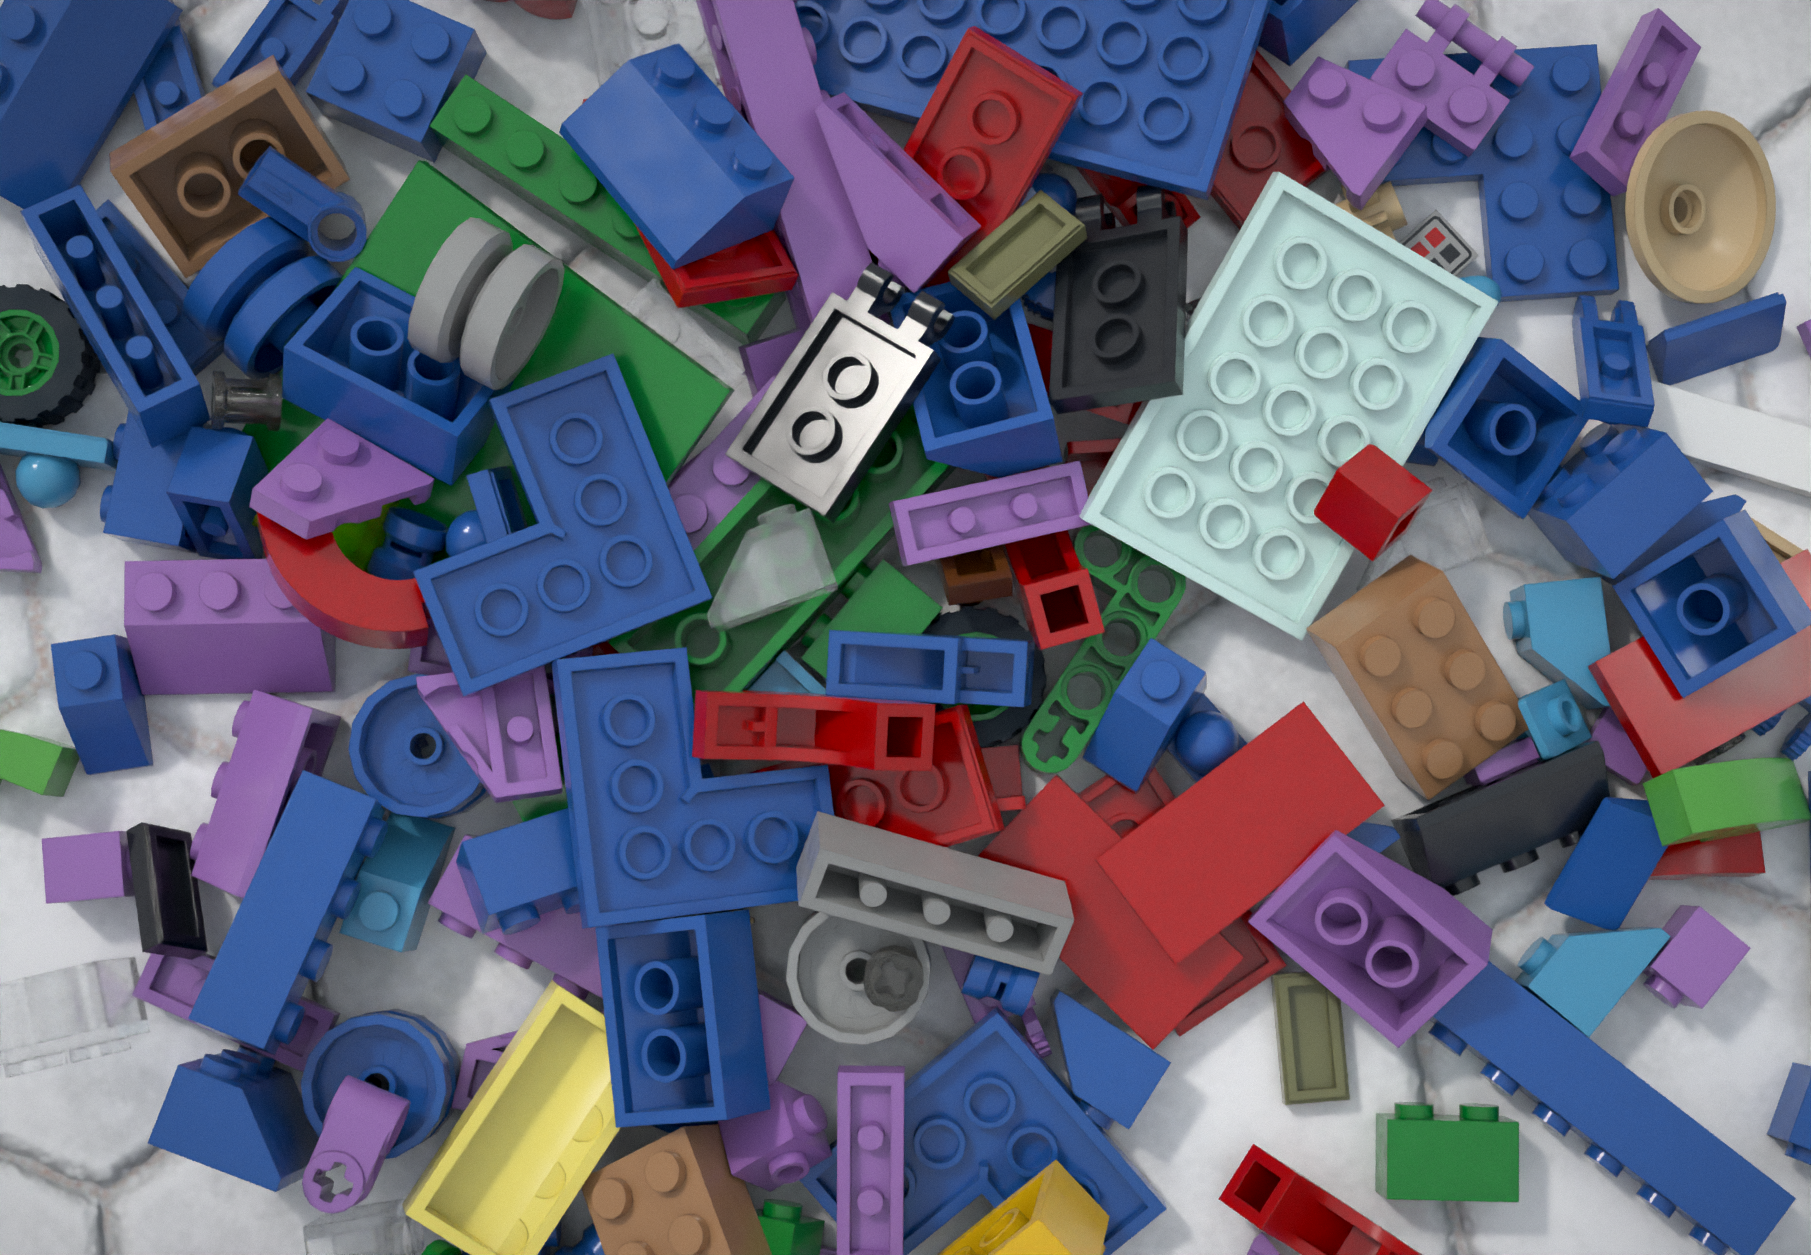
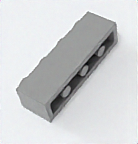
(933, 893)

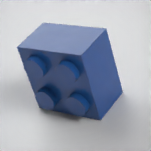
(394, 71)
(1617, 497)

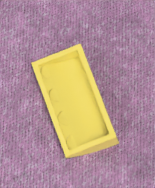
(524, 1135)

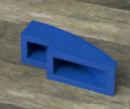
(930, 668)

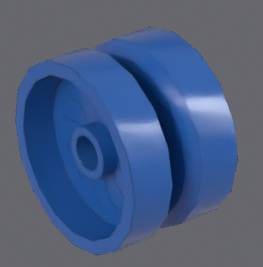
(259, 295)
(390, 762)
(402, 1048)

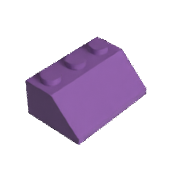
(221, 630)
(253, 789)

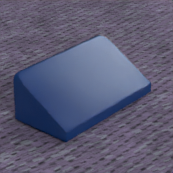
(1718, 340)
(1609, 864)

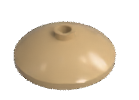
(1700, 207)

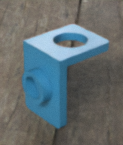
(1553, 720)

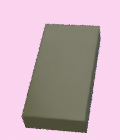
(1017, 254)
(1309, 1040)

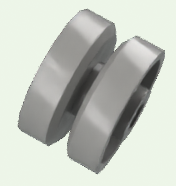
(485, 303)
(829, 995)

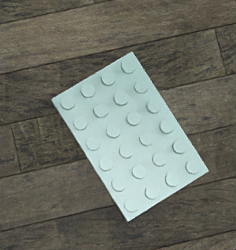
(1290, 369)

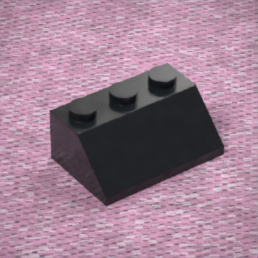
(1505, 819)

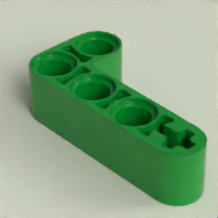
(1092, 657)

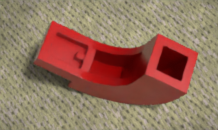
(1052, 588)
(342, 596)
(814, 729)
(1303, 1212)

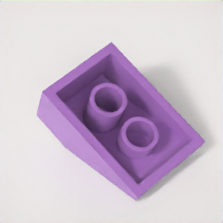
(1375, 935)

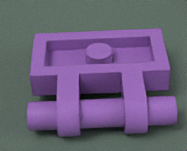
(1457, 102)

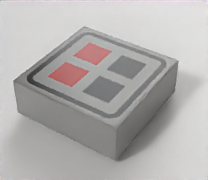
(1440, 244)

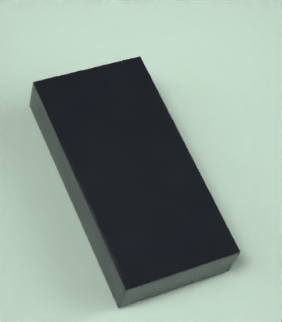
(166, 892)

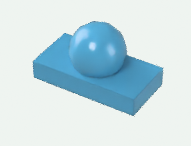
(50, 461)

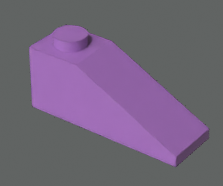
(898, 206)

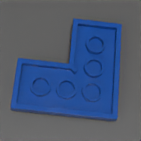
(1540, 212)
(602, 546)
(642, 818)
(986, 1125)

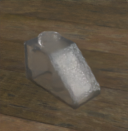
(1443, 533)
(773, 569)

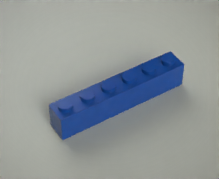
(1613, 1111)

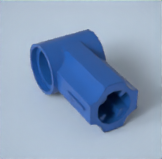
(301, 202)

